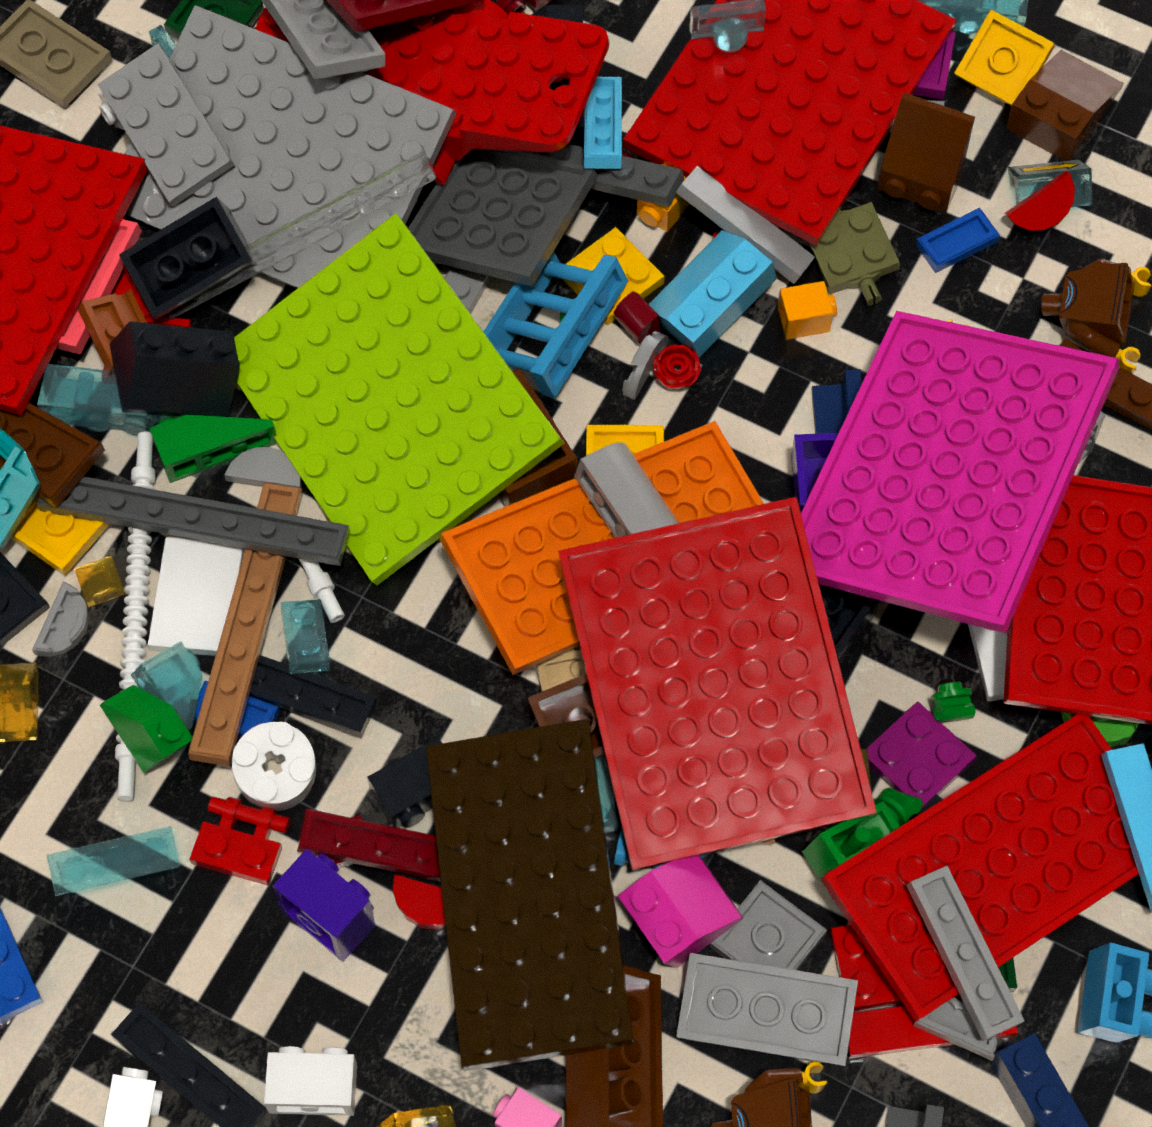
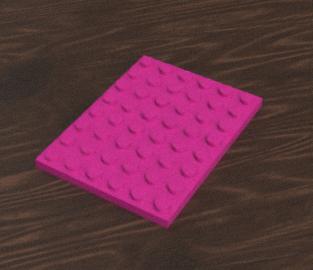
(953, 468)

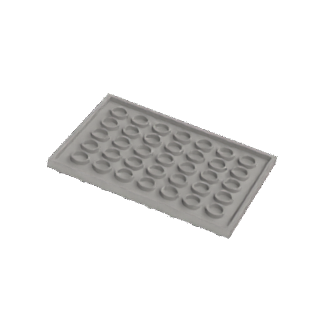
(290, 138)

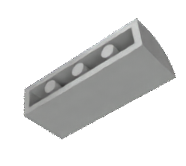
(622, 491)

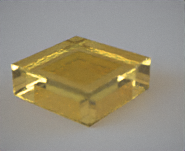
(99, 581)

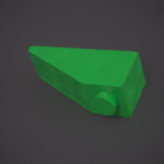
(203, 442)

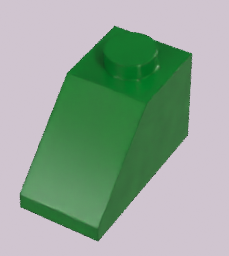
(146, 726)
(848, 839)

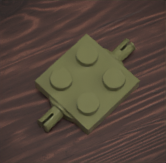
(855, 252)

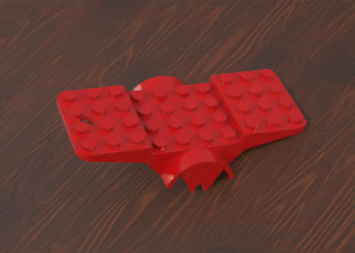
(491, 73)

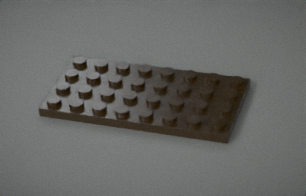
(528, 896)

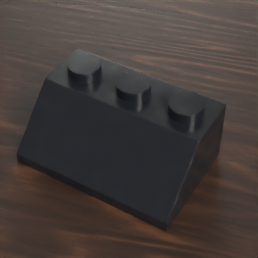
(187, 257)
(174, 370)

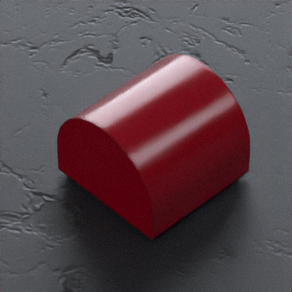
(637, 316)

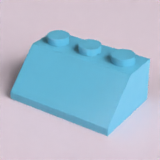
(713, 291)

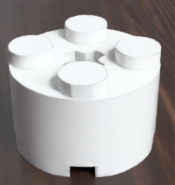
(276, 742)

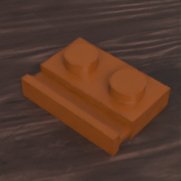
(106, 318)

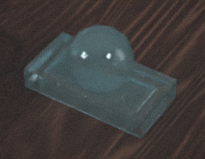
(728, 22)

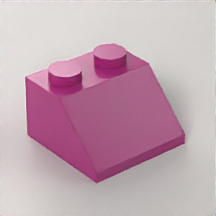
(680, 908)

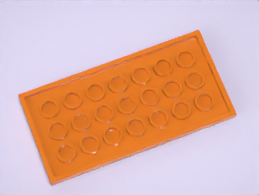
(513, 556)

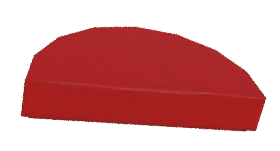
(1046, 205)
(419, 902)

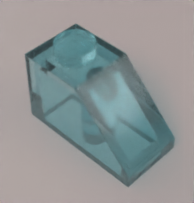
(174, 679)

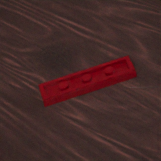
(370, 844)

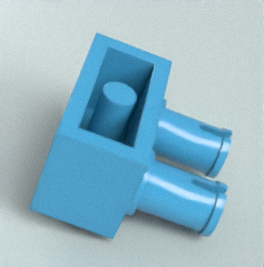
(1115, 994)

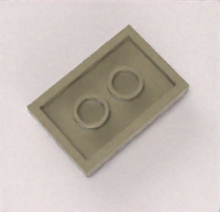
(49, 53)

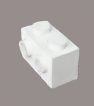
(310, 1082)

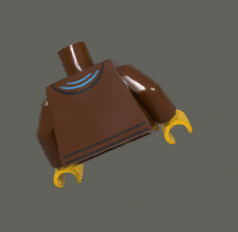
(1098, 307)
(776, 1099)

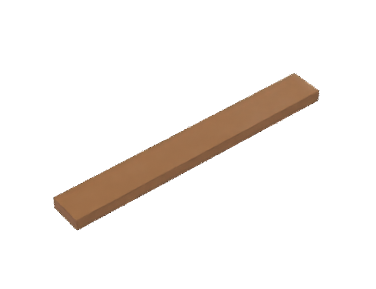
(241, 641)

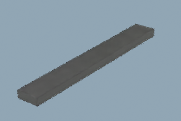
(205, 520)

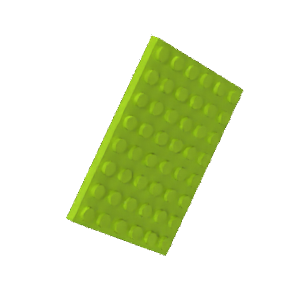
(390, 399)

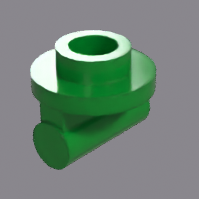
(953, 702)
(900, 804)

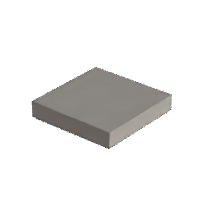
(770, 932)

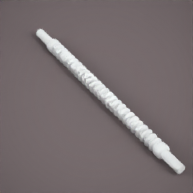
(142, 476)

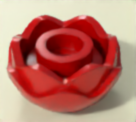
(678, 356)

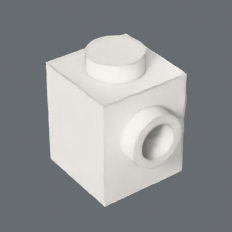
(131, 1099)

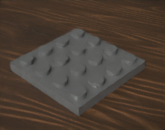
(501, 212)

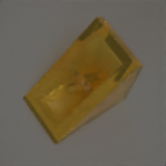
(19, 702)

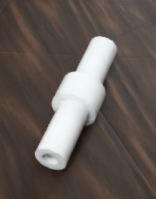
(322, 588)

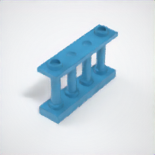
(576, 329)

